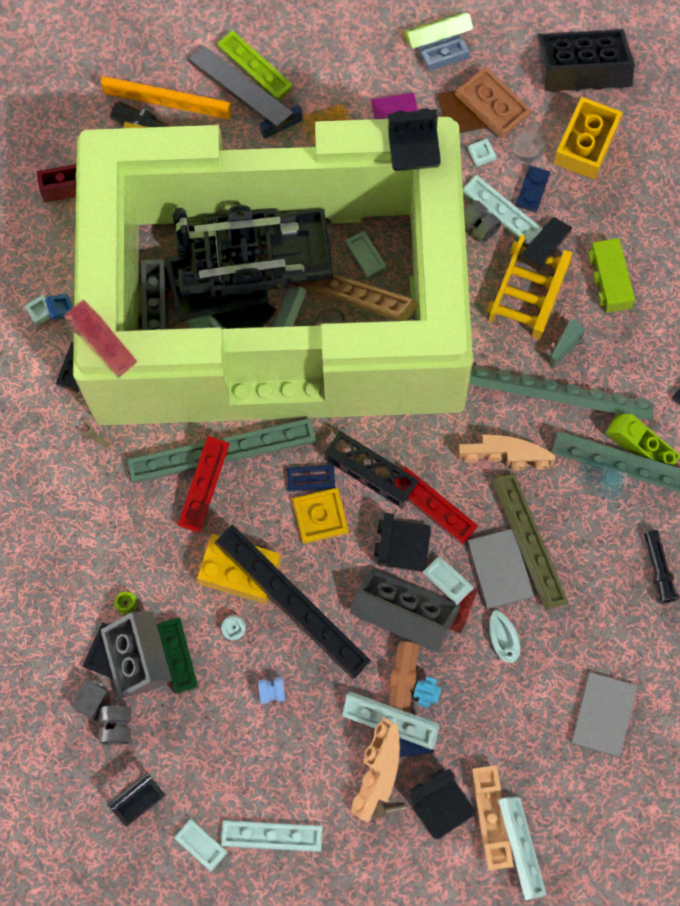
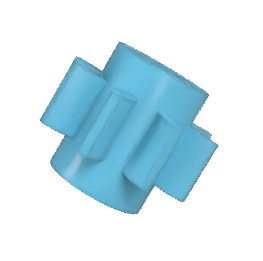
(427, 692)

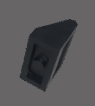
(136, 799)

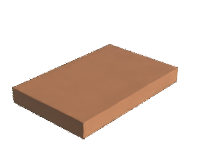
(493, 102)

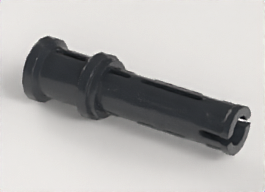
(662, 577)

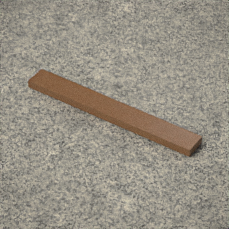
(363, 296)

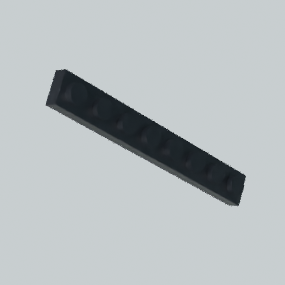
(292, 601)

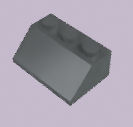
(136, 654)

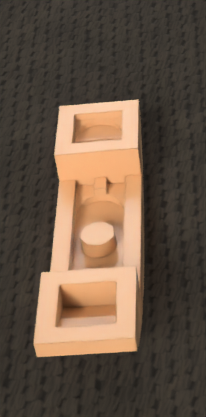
(491, 820)

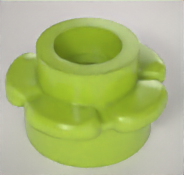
(121, 598)

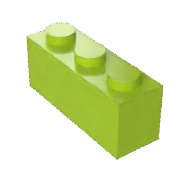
(611, 275)

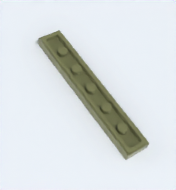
(530, 541)

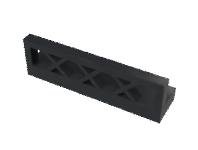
(365, 476)

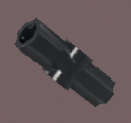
(125, 113)

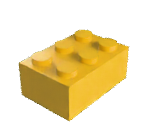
(588, 138)
(224, 575)

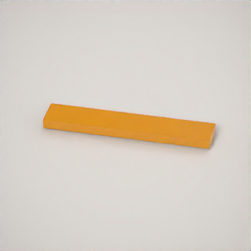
(166, 97)

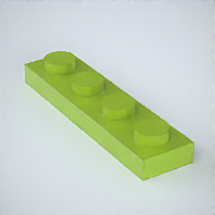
(254, 66)

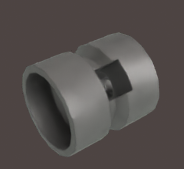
(482, 223)
(115, 716)

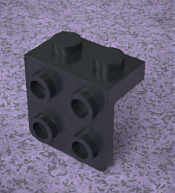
(414, 139)
(402, 544)
(441, 804)

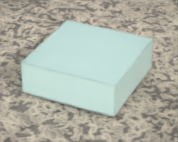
(481, 152)
(38, 310)

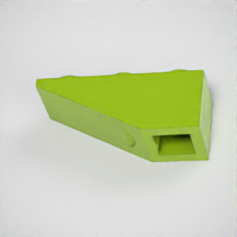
(640, 440)

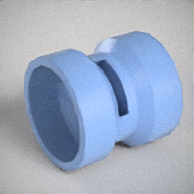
(271, 690)

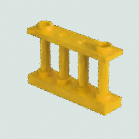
(544, 303)

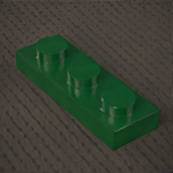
(177, 655)

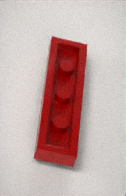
(203, 484)
(438, 509)

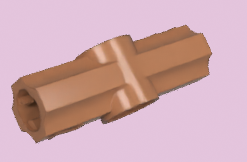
(403, 676)

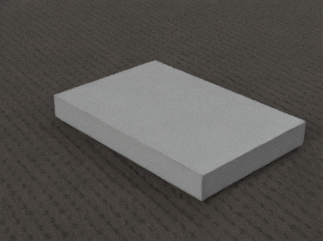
(500, 569)
(604, 714)

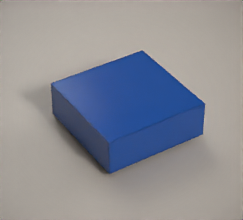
(58, 306)

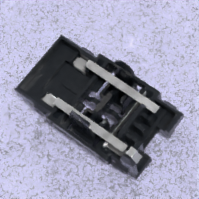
(294, 241)

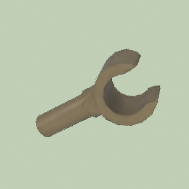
(92, 435)
(380, 811)

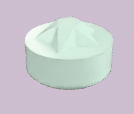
(233, 627)

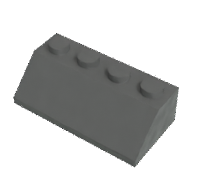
(404, 609)

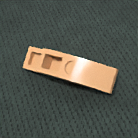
(517, 452)
(383, 761)

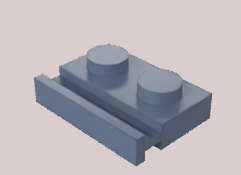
(444, 52)

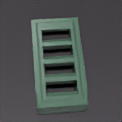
(570, 338)

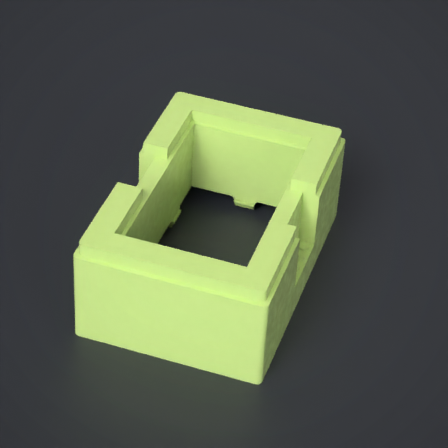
(273, 371)

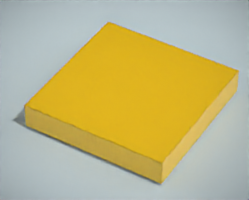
(320, 515)

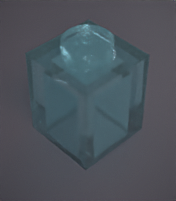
(611, 484)

